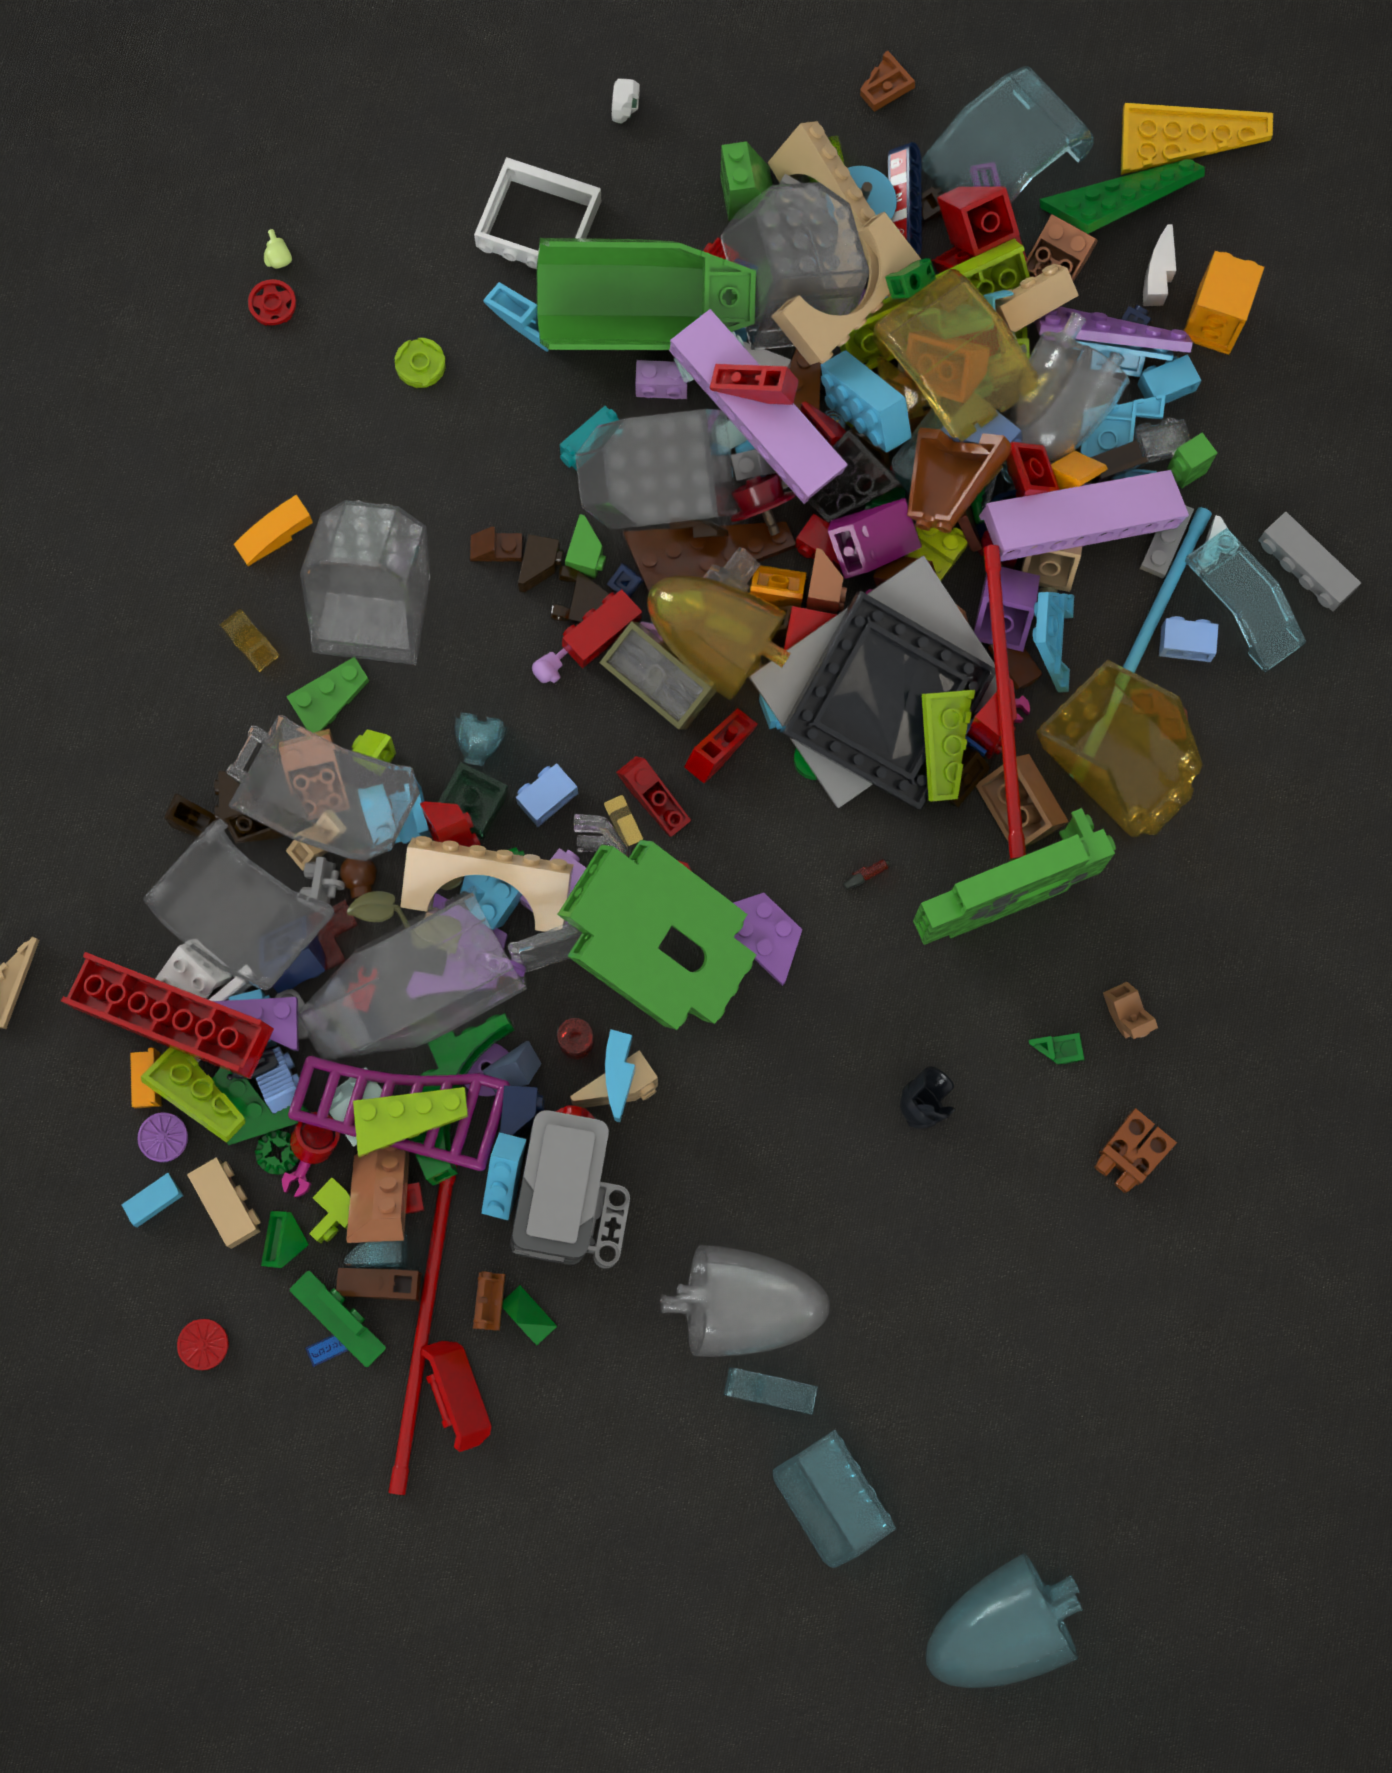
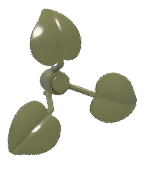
(380, 905)

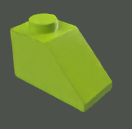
(375, 745)

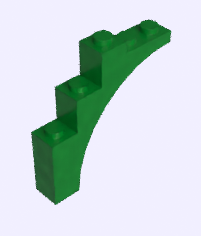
(457, 1056)

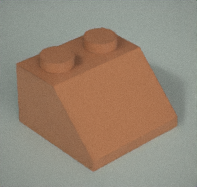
(825, 586)

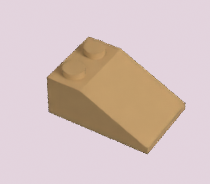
(642, 1085)

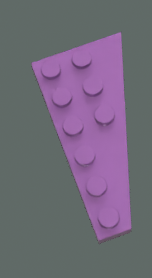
(1116, 331)

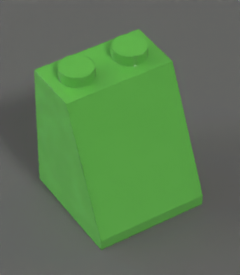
(742, 176)

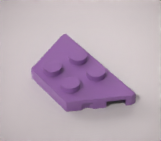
(769, 935)

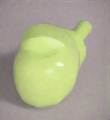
(276, 253)

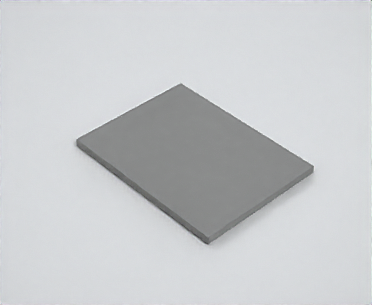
(911, 592)

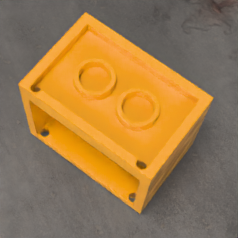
(1223, 301)

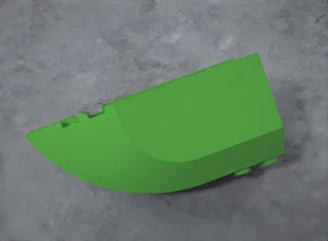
(634, 292)

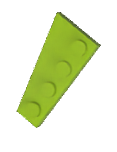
(945, 734)
(188, 1087)
(395, 1118)

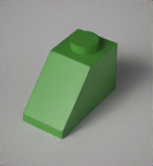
(585, 550)

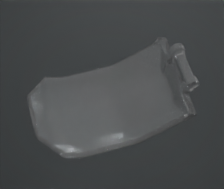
(322, 791)

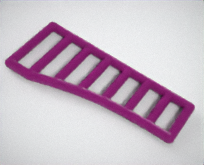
(390, 1080)

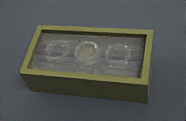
(657, 675)

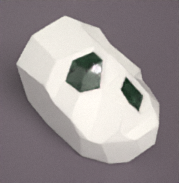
(624, 99)

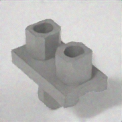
(324, 880)

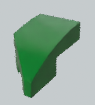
(1061, 1048)

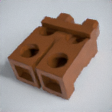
(1125, 1155)

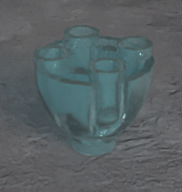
(478, 738)

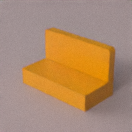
(142, 1094)

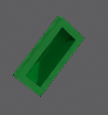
(283, 1240)
(528, 1315)

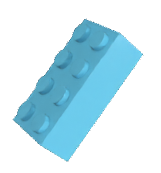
(866, 401)

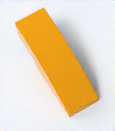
(273, 530)

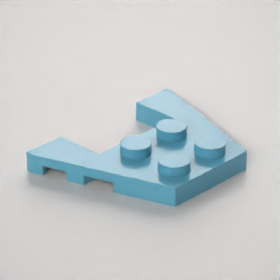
(1119, 428)
(1048, 634)

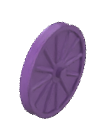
(162, 1137)

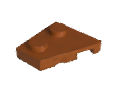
(886, 83)

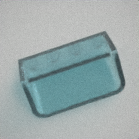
(833, 1500)

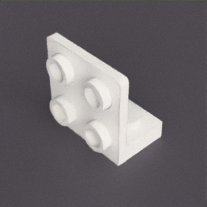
(192, 973)

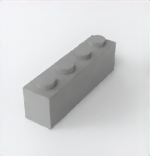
(1309, 562)

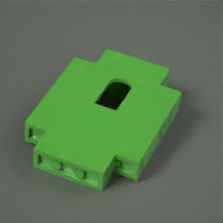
(625, 914)

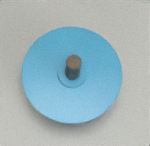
(875, 189)

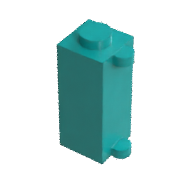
(574, 442)

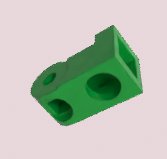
(910, 279)

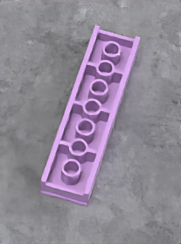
(774, 430)
(1084, 513)

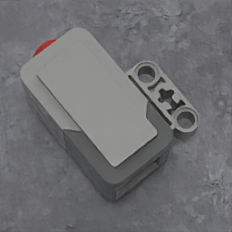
(564, 1191)

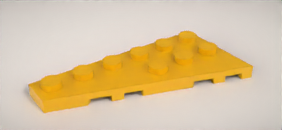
(1174, 133)

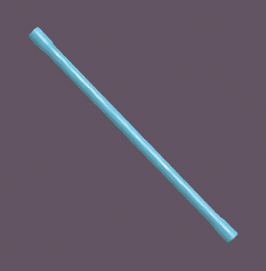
(1195, 530)

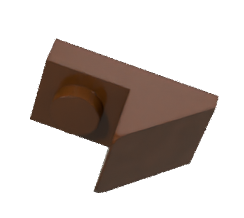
(494, 546)

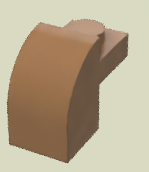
(1128, 1011)

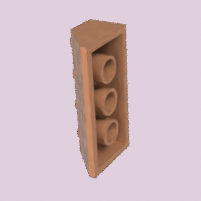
(378, 1196)

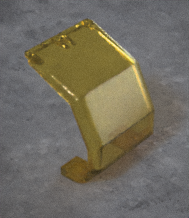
(957, 353)

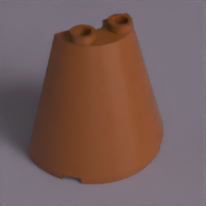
(951, 476)

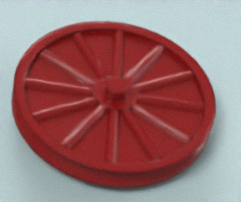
(202, 1344)

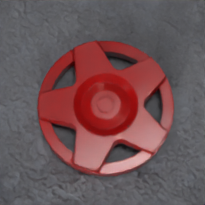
(272, 302)

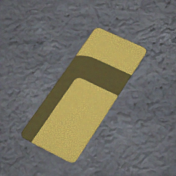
(623, 820)

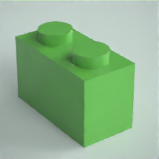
(1192, 460)

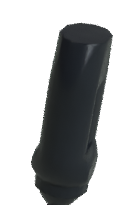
(266, 1063)

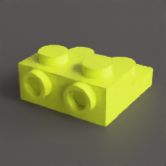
(940, 548)

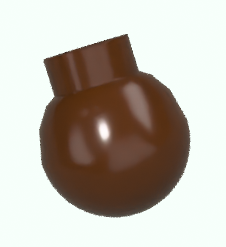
(358, 876)

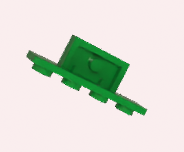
(337, 1318)

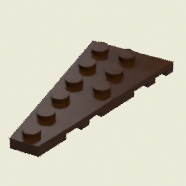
(677, 553)

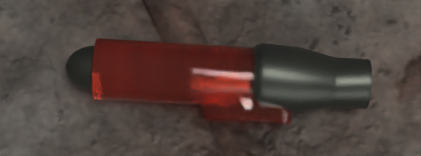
(865, 873)

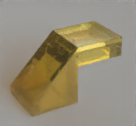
(249, 640)

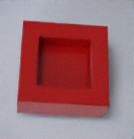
(414, 1199)

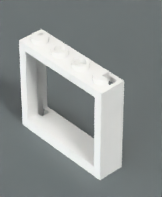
(540, 180)

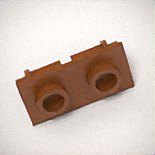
(489, 1301)

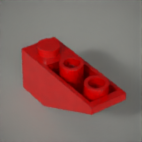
(653, 795)

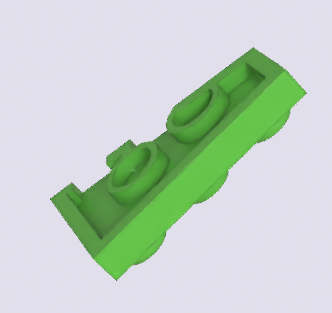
(327, 695)

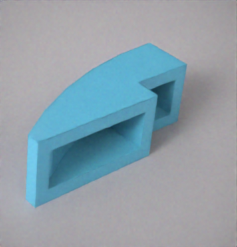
(515, 311)
(618, 1072)

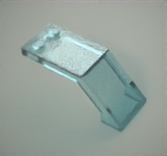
(1251, 597)

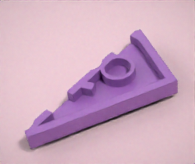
(277, 1013)

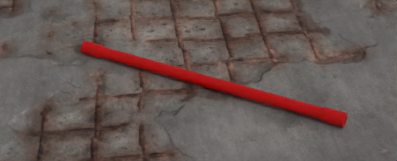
(993, 568)
(401, 1467)

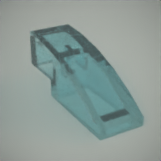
(770, 1390)

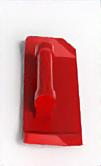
(457, 1394)

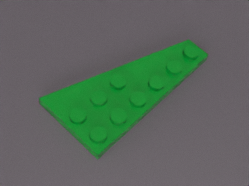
(1109, 200)

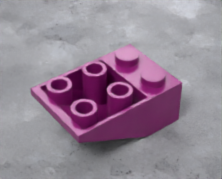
(873, 537)

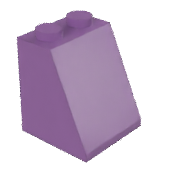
(1019, 598)

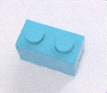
(1173, 378)

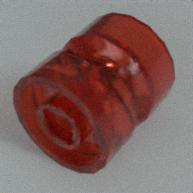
(575, 1038)

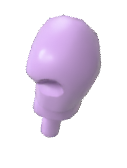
(547, 667)

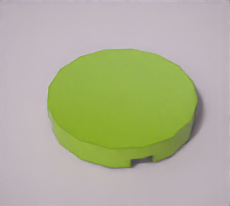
(420, 362)

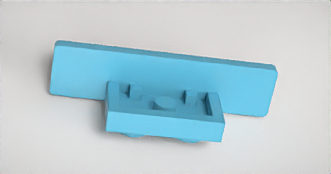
(1133, 355)

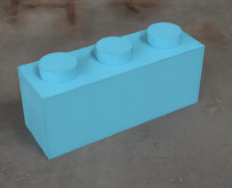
(503, 1176)

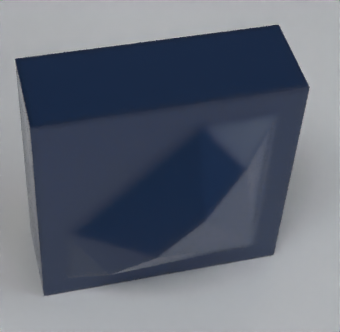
(626, 580)

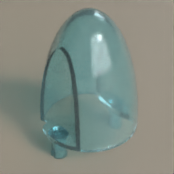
(1005, 1629)

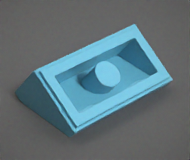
(152, 1200)

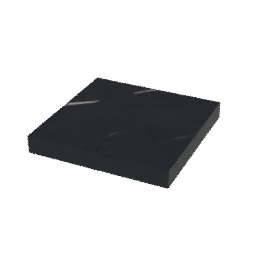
(868, 692)

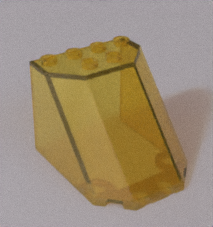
(1126, 747)

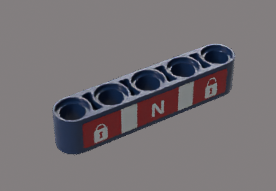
(905, 176)

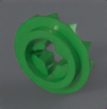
(272, 1164)

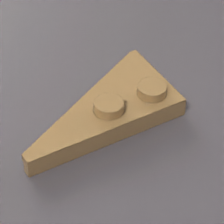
(12, 978)

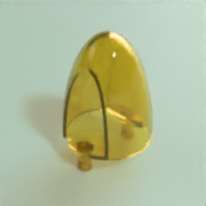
(716, 629)

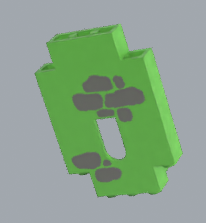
(1017, 882)

